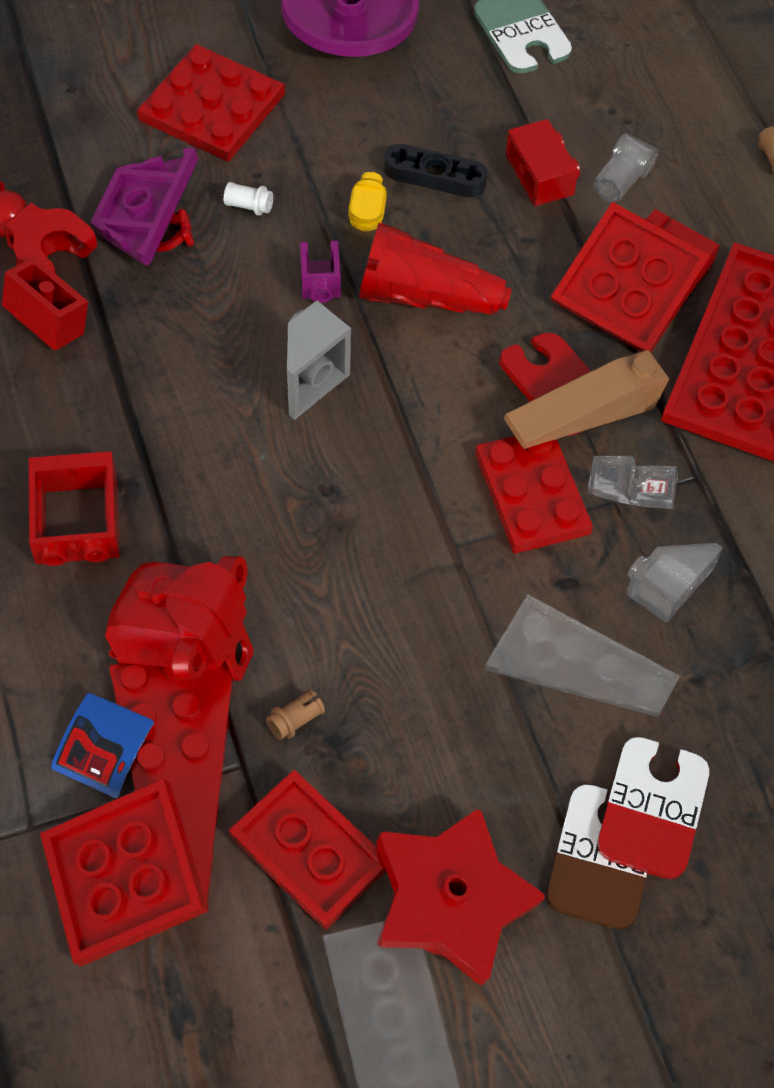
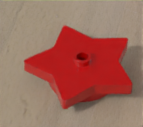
(432, 918)

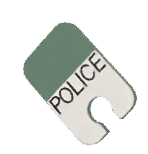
(518, 25)

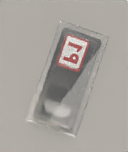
(624, 482)

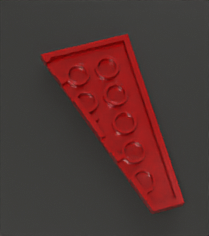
(182, 745)

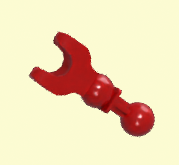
(42, 231)

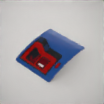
(101, 744)

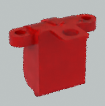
(182, 618)

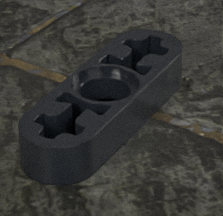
(426, 158)

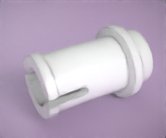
(248, 198)

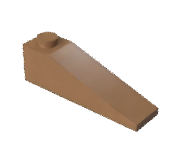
(597, 398)

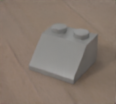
(315, 356)

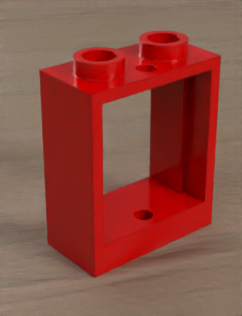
(68, 474)

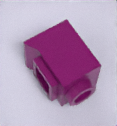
(320, 278)

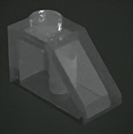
(671, 576)

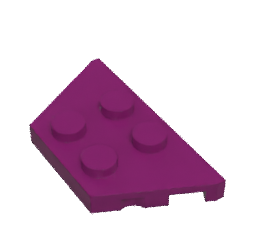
(142, 203)

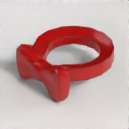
(185, 233)

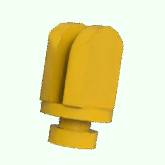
(367, 202)

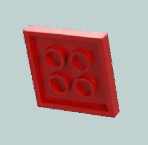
(211, 102)
(631, 278)
(123, 872)

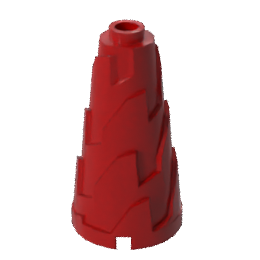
(425, 276)

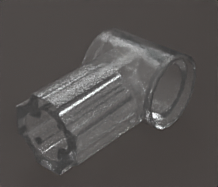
(628, 161)

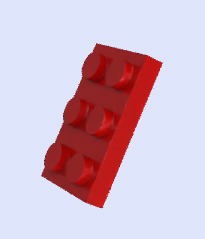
(533, 493)
(309, 849)

